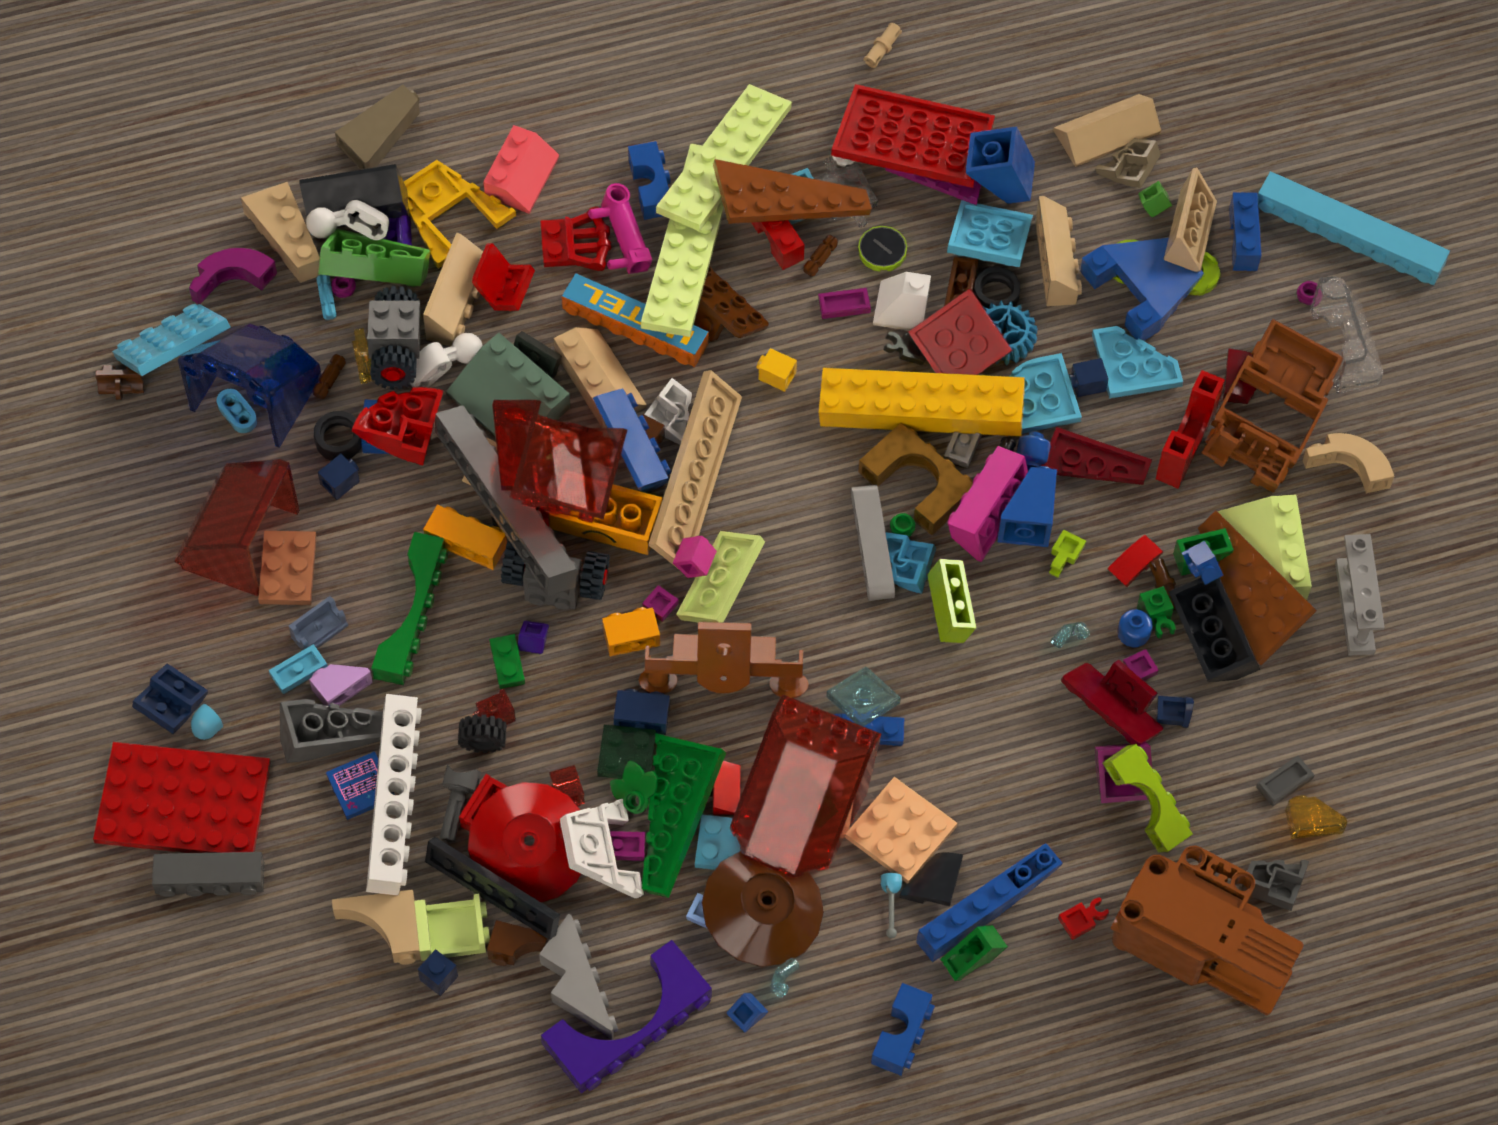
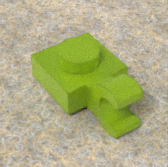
(1066, 549)

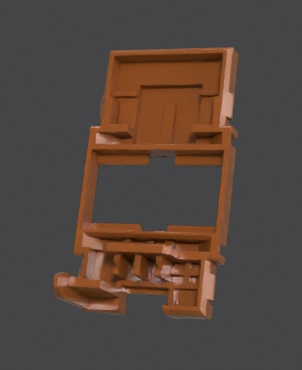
(1291, 369)

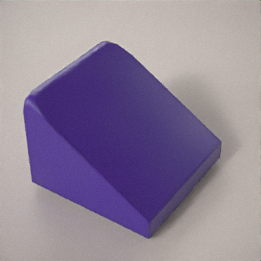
(533, 637)

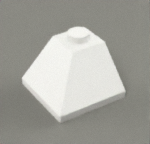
(902, 301)

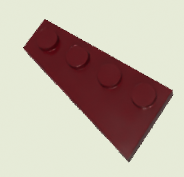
(1090, 459)

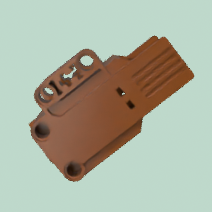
(1188, 918)

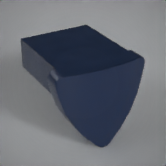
(1174, 710)

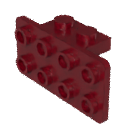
(1118, 698)

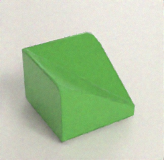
(1155, 199)

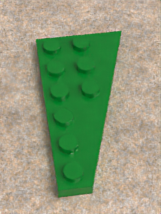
(684, 784)

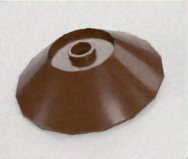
(758, 931)

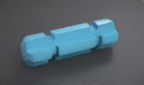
(326, 297)

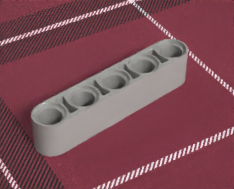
(872, 542)

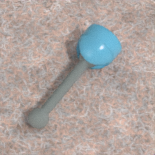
(891, 884)

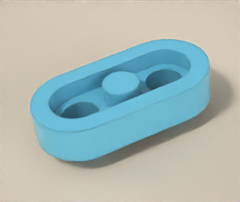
(238, 412)

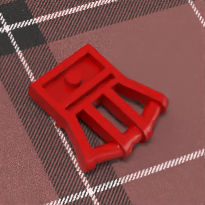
(559, 244)

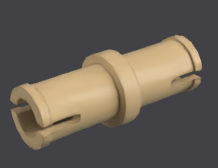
(882, 45)

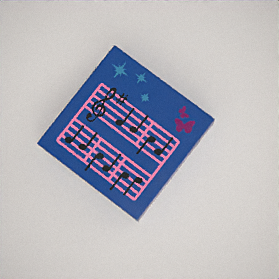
(355, 785)

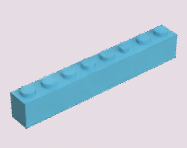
(1352, 228)

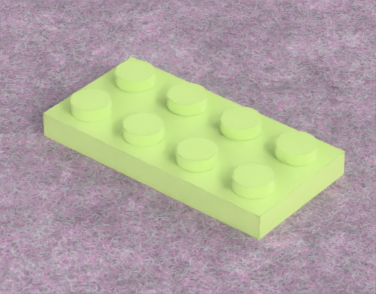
(714, 594)

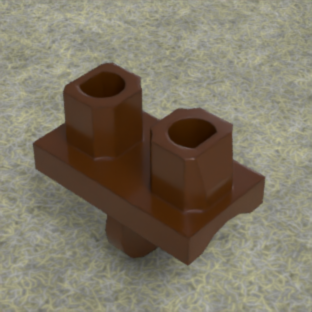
(118, 381)

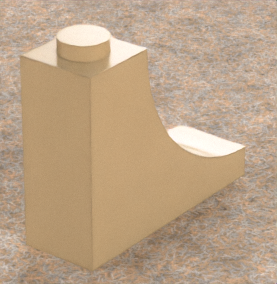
(390, 916)

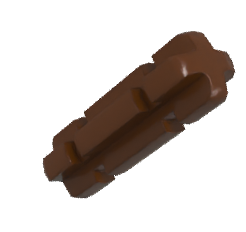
(820, 255)
(329, 376)

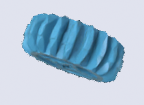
(1020, 336)

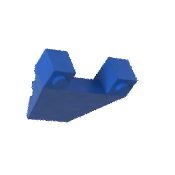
(1150, 278)

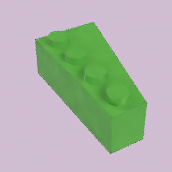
(376, 260)

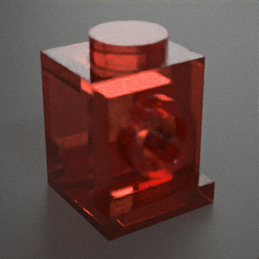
(500, 701)

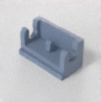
(318, 624)

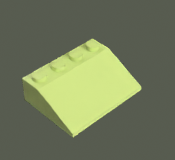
(1277, 534)

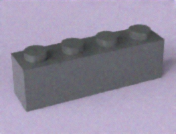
(208, 873)

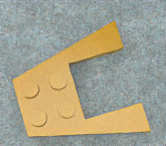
(436, 191)

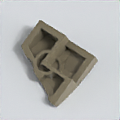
(1131, 163)

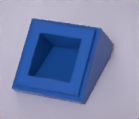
(747, 1011)

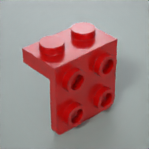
(500, 282)

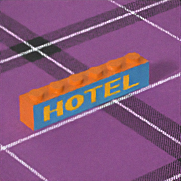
(624, 316)

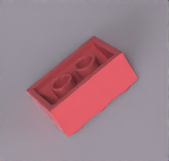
(520, 169)

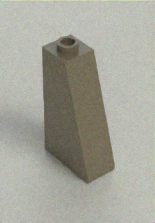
(378, 128)

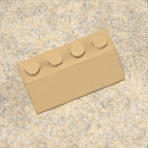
(1056, 253)
(453, 293)
(593, 367)

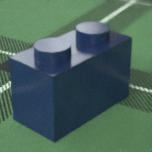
(642, 710)

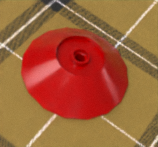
(500, 832)

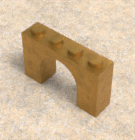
(905, 448)

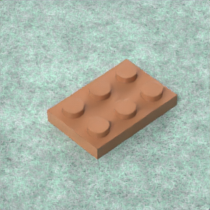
(287, 567)

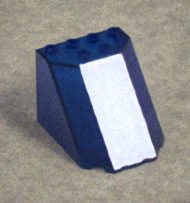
(257, 355)

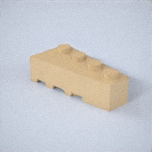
(283, 226)

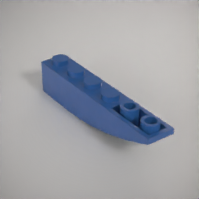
(987, 902)

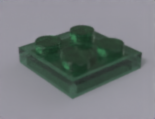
(623, 745)

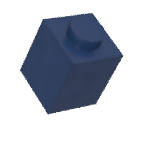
(1089, 377)
(339, 476)
(438, 972)

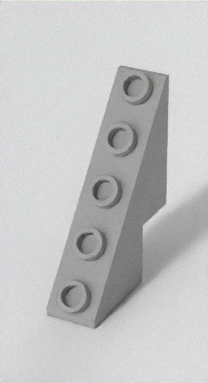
(578, 987)

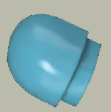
(205, 722)

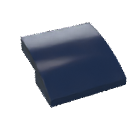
(170, 698)

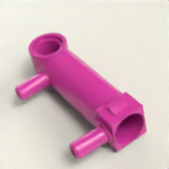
(618, 209)

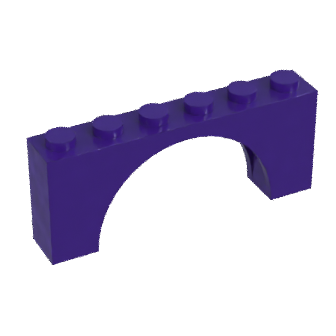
(591, 1059)

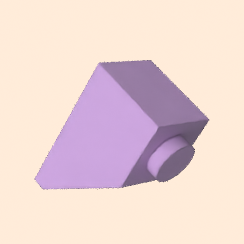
(339, 683)

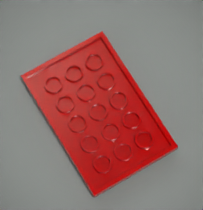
(908, 134)
(181, 800)

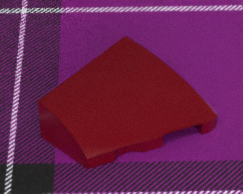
(1242, 391)

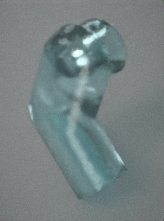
(1073, 629)
(780, 975)

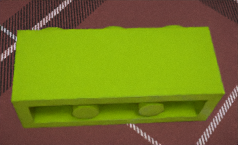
(951, 601)

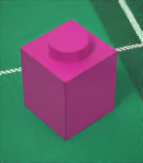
(694, 556)

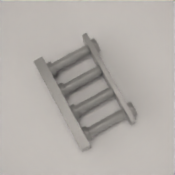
(1359, 595)

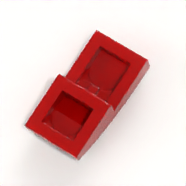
(1135, 560)

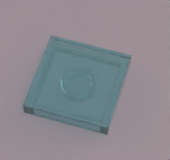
(863, 697)

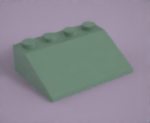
(505, 373)

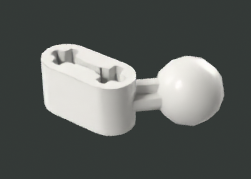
(323, 222)
(436, 361)

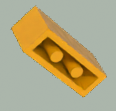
(467, 536)

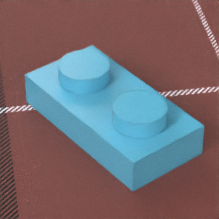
(297, 669)

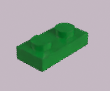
(507, 661)

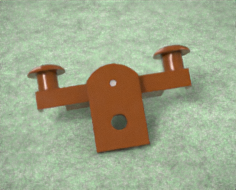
(724, 661)

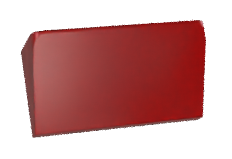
(726, 789)

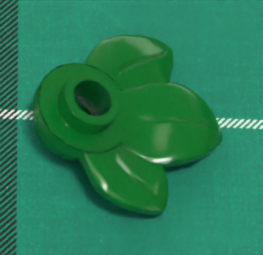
(634, 784)

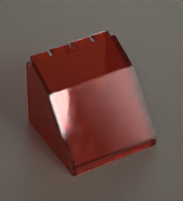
(230, 518)

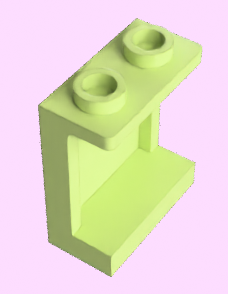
(452, 927)

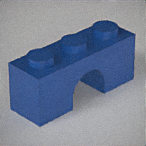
(647, 162)
(1245, 222)
(895, 1051)

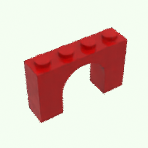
(1184, 443)

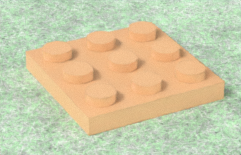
(901, 830)

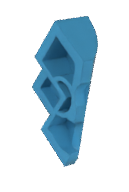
(909, 561)

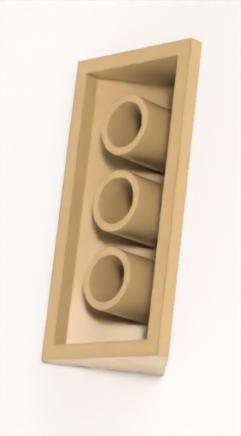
(1108, 129)
(1191, 223)

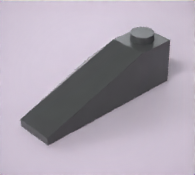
(322, 730)

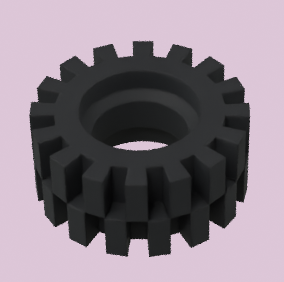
(482, 733)

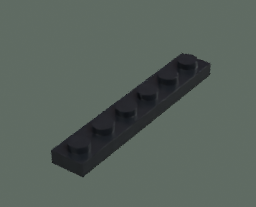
(492, 888)

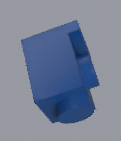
(1202, 563)

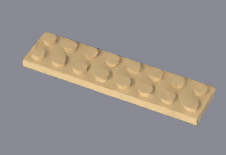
(696, 465)

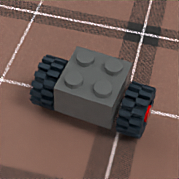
(394, 337)
(589, 581)

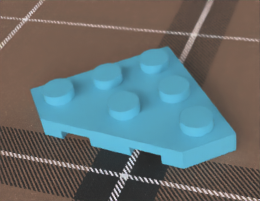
(1134, 364)

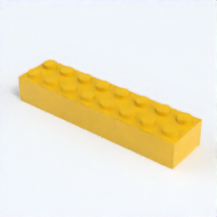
(922, 401)

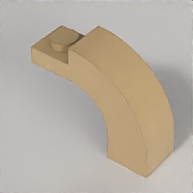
(1356, 453)

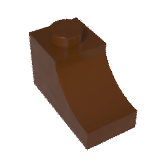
(511, 942)

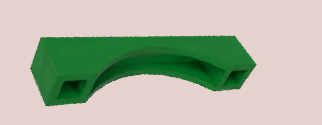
(395, 654)

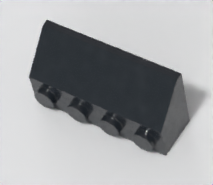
(376, 186)
(1214, 630)

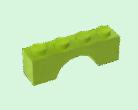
(1166, 824)

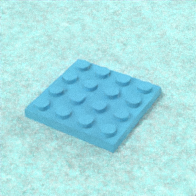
(170, 339)

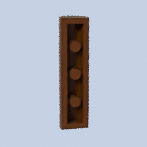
(961, 277)

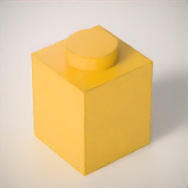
(776, 369)

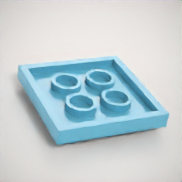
(990, 234)

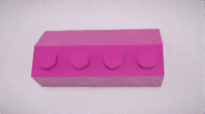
(980, 510)

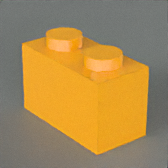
(631, 631)

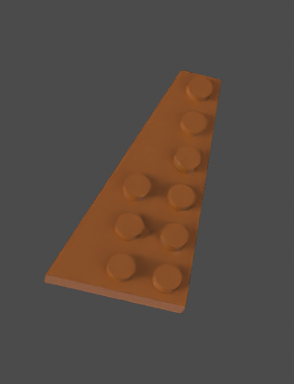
(769, 195)
(1261, 597)

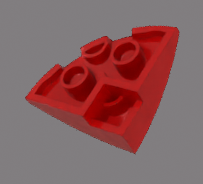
(401, 423)

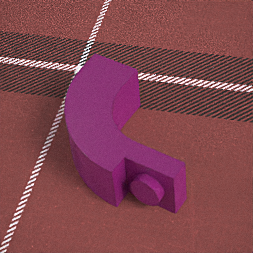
(229, 265)

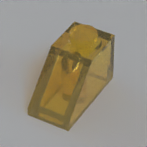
(1313, 818)

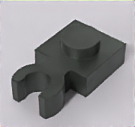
(906, 346)

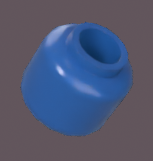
(1034, 448)
(1134, 628)

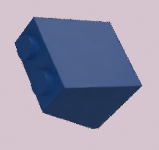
(1001, 163)
(1030, 510)

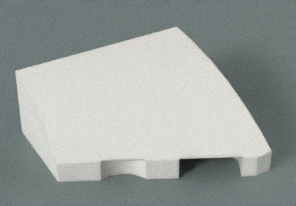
(671, 410)

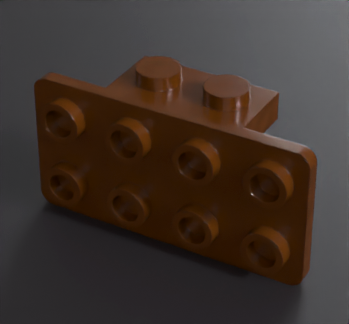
(725, 307)

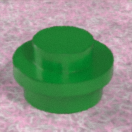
(902, 524)

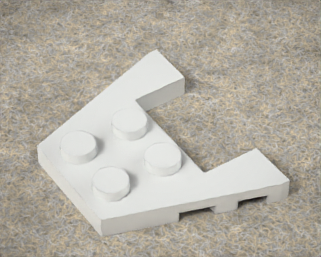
(591, 847)

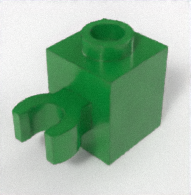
(1159, 608)

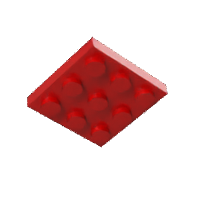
(960, 338)

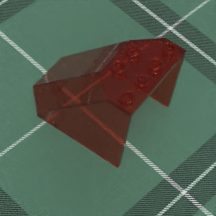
(555, 466)
(803, 788)

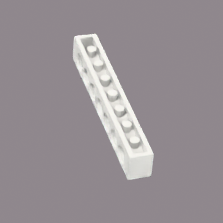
(381, 877)

